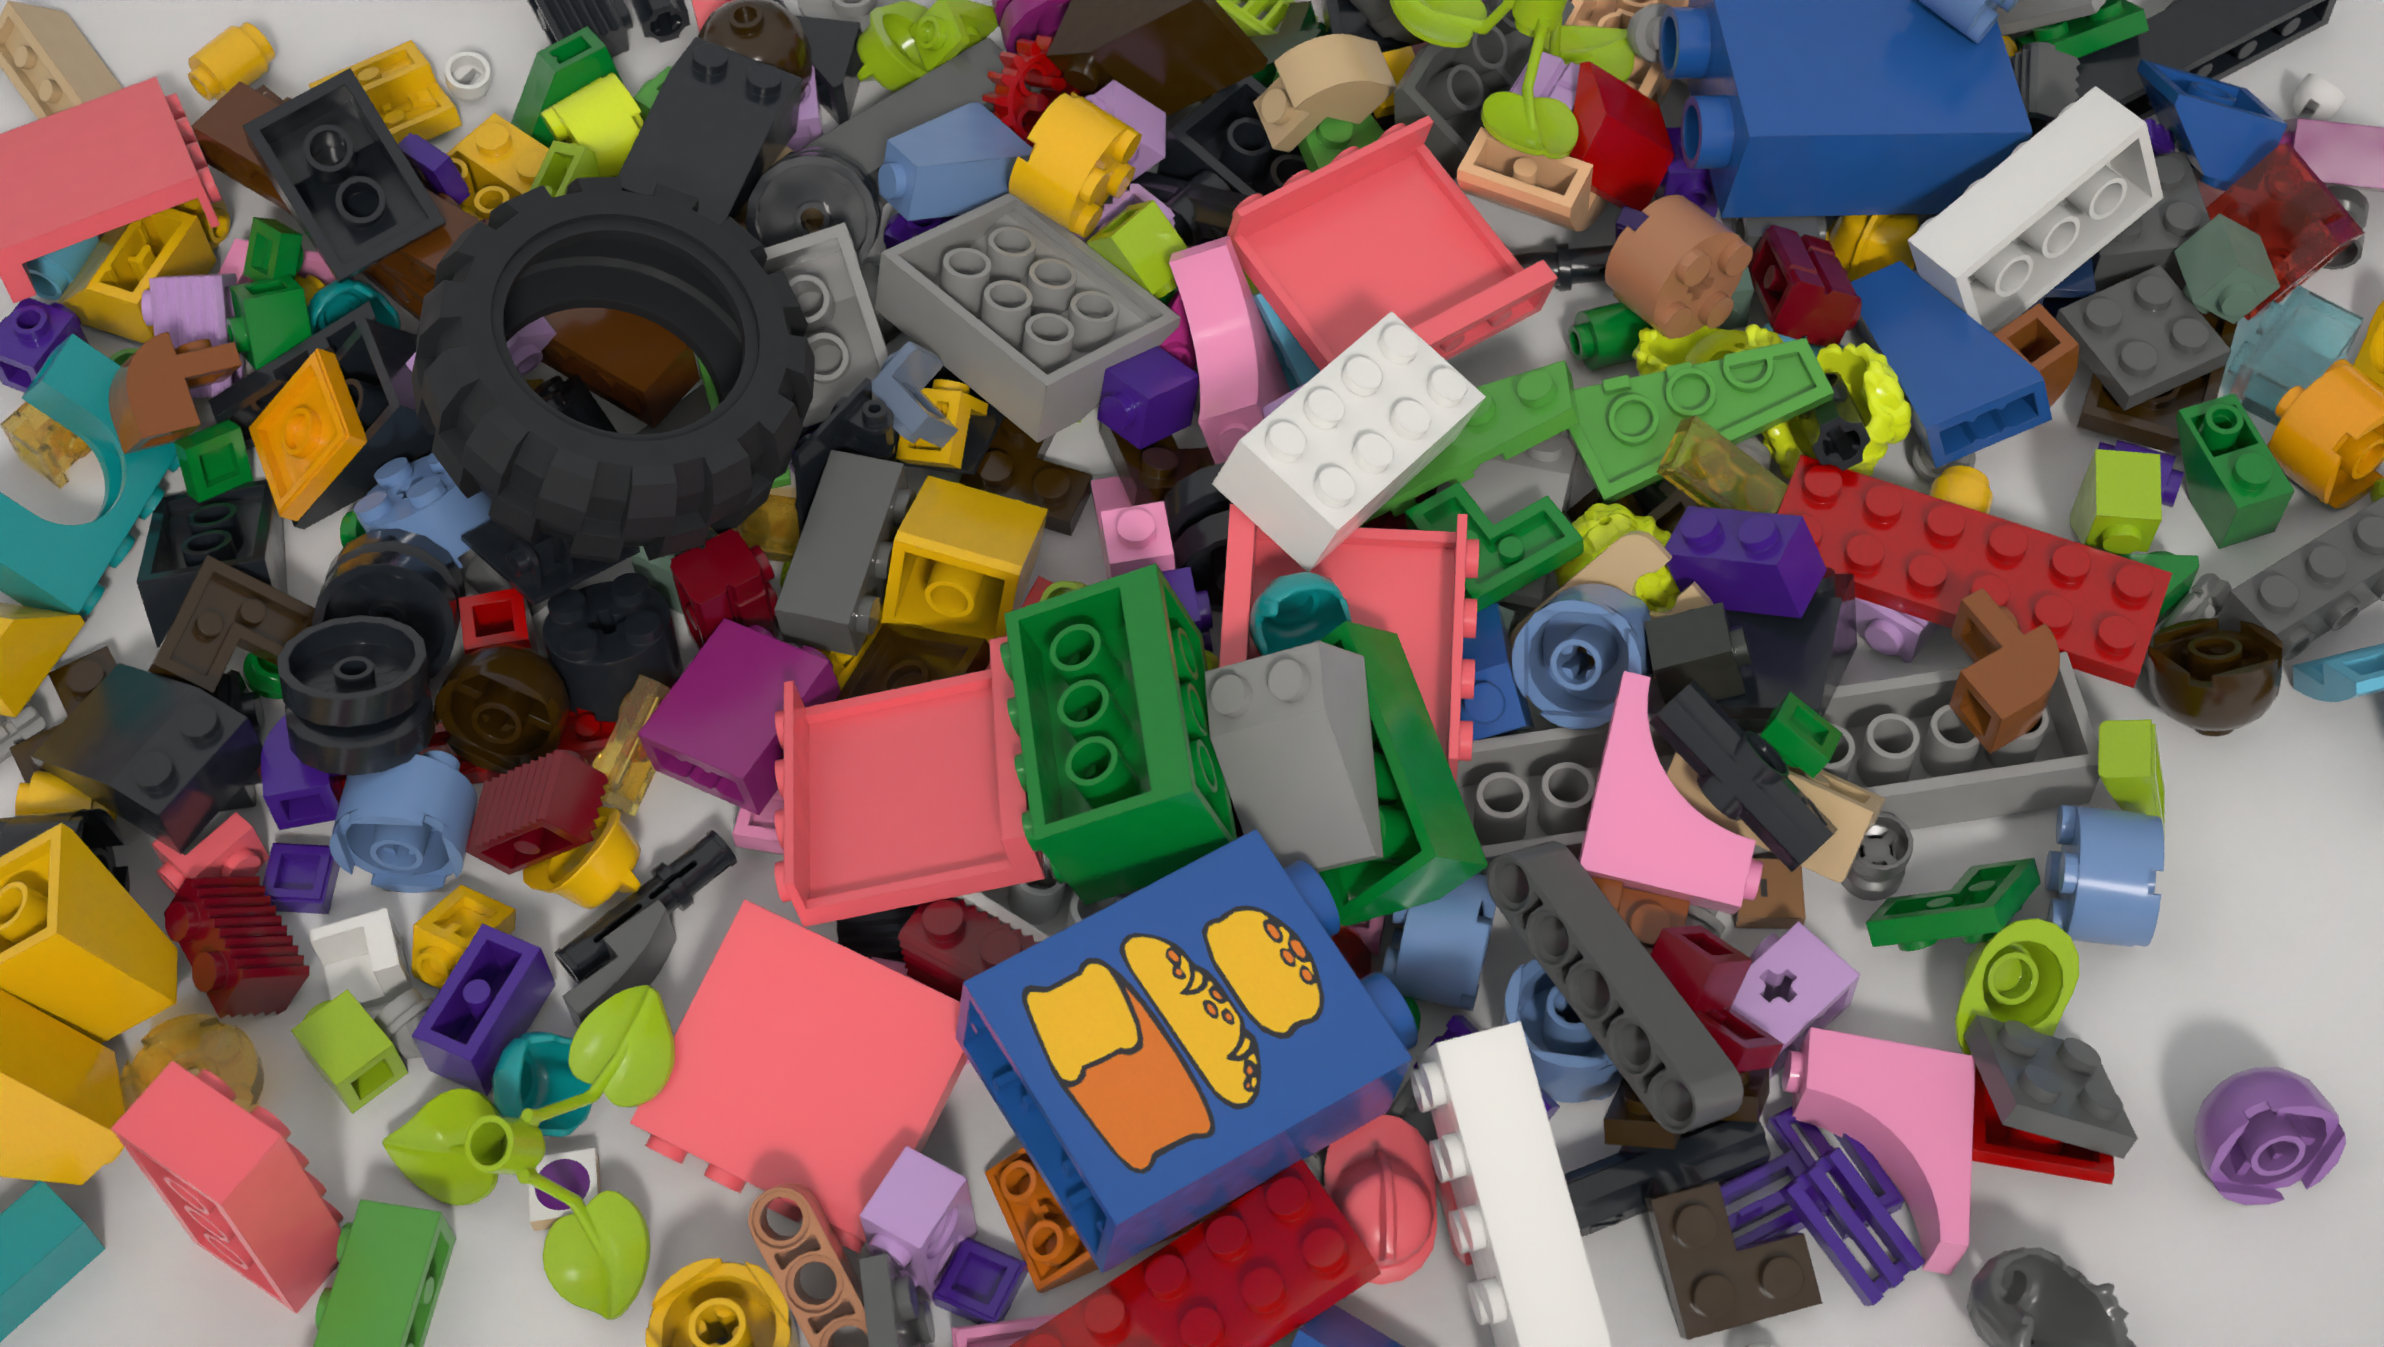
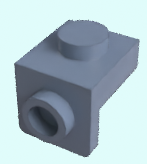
(901, 388)

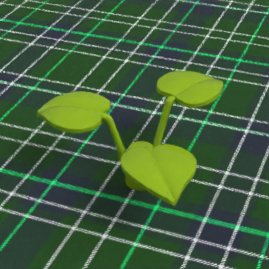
(1518, 121)
(463, 1143)

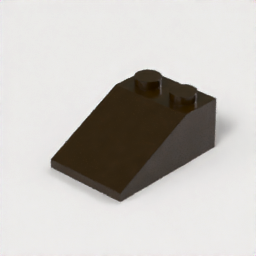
(1155, 48)

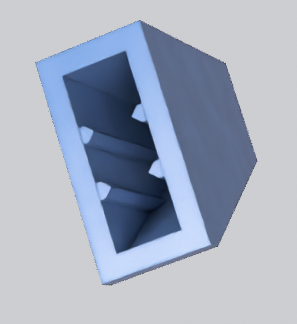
(950, 164)

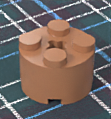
(1677, 268)

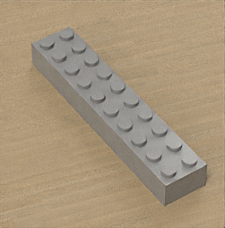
(1894, 742)

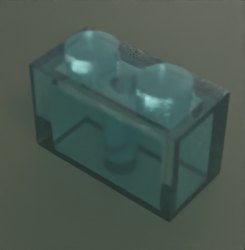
(2293, 350)

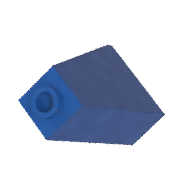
(1953, 372)

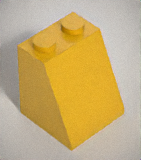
(961, 560)
(80, 939)
(54, 1098)

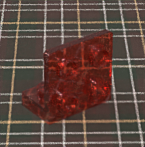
(2292, 214)

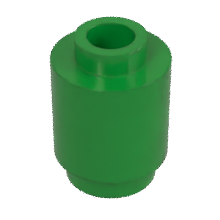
(1605, 335)

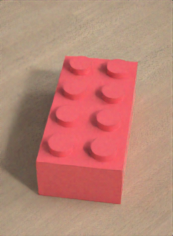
(234, 1182)

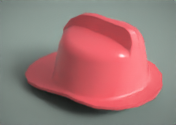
(1386, 1193)

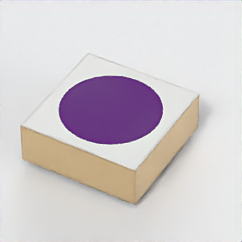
(572, 1170)

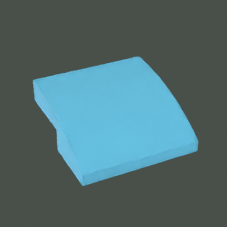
(2342, 675)

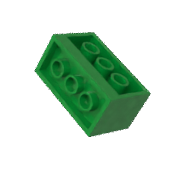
(1115, 735)

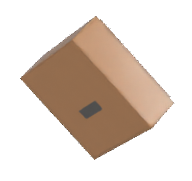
(1777, 901)

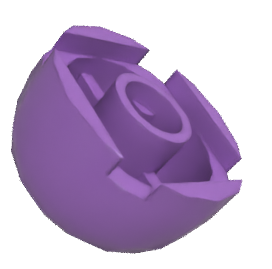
(2266, 1134)

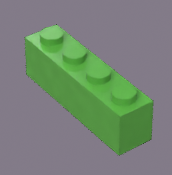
(385, 1278)

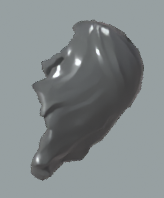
(2041, 1302)

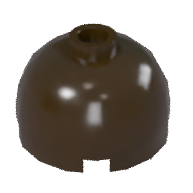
(761, 32)
(2214, 675)
(503, 707)

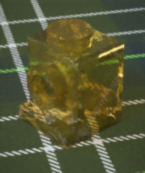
(43, 443)

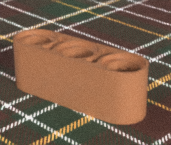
(788, 1256)

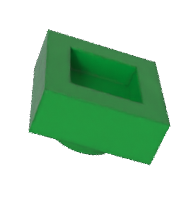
(272, 250)
(213, 460)
(1801, 735)

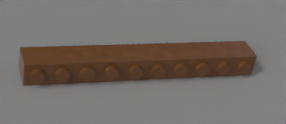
(611, 350)

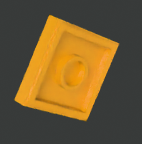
(307, 434)

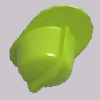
(889, 48)
(2019, 976)

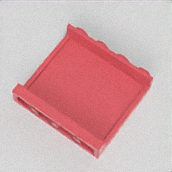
(95, 173)
(1381, 237)
(1391, 583)
(901, 797)
(804, 1069)

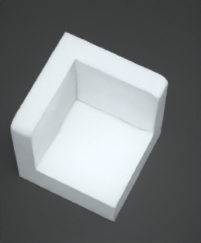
(363, 957)

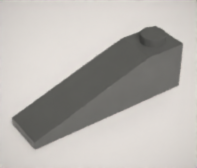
(1457, 81)

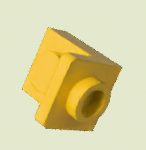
(957, 405)
(450, 927)

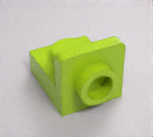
(951, 29)

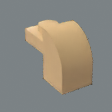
(1321, 79)

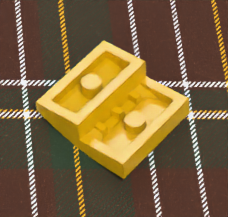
(404, 93)

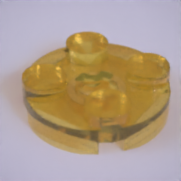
(202, 1044)

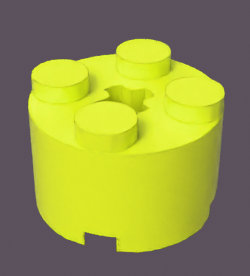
(598, 118)

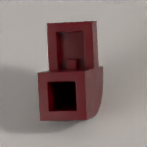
(1708, 979)

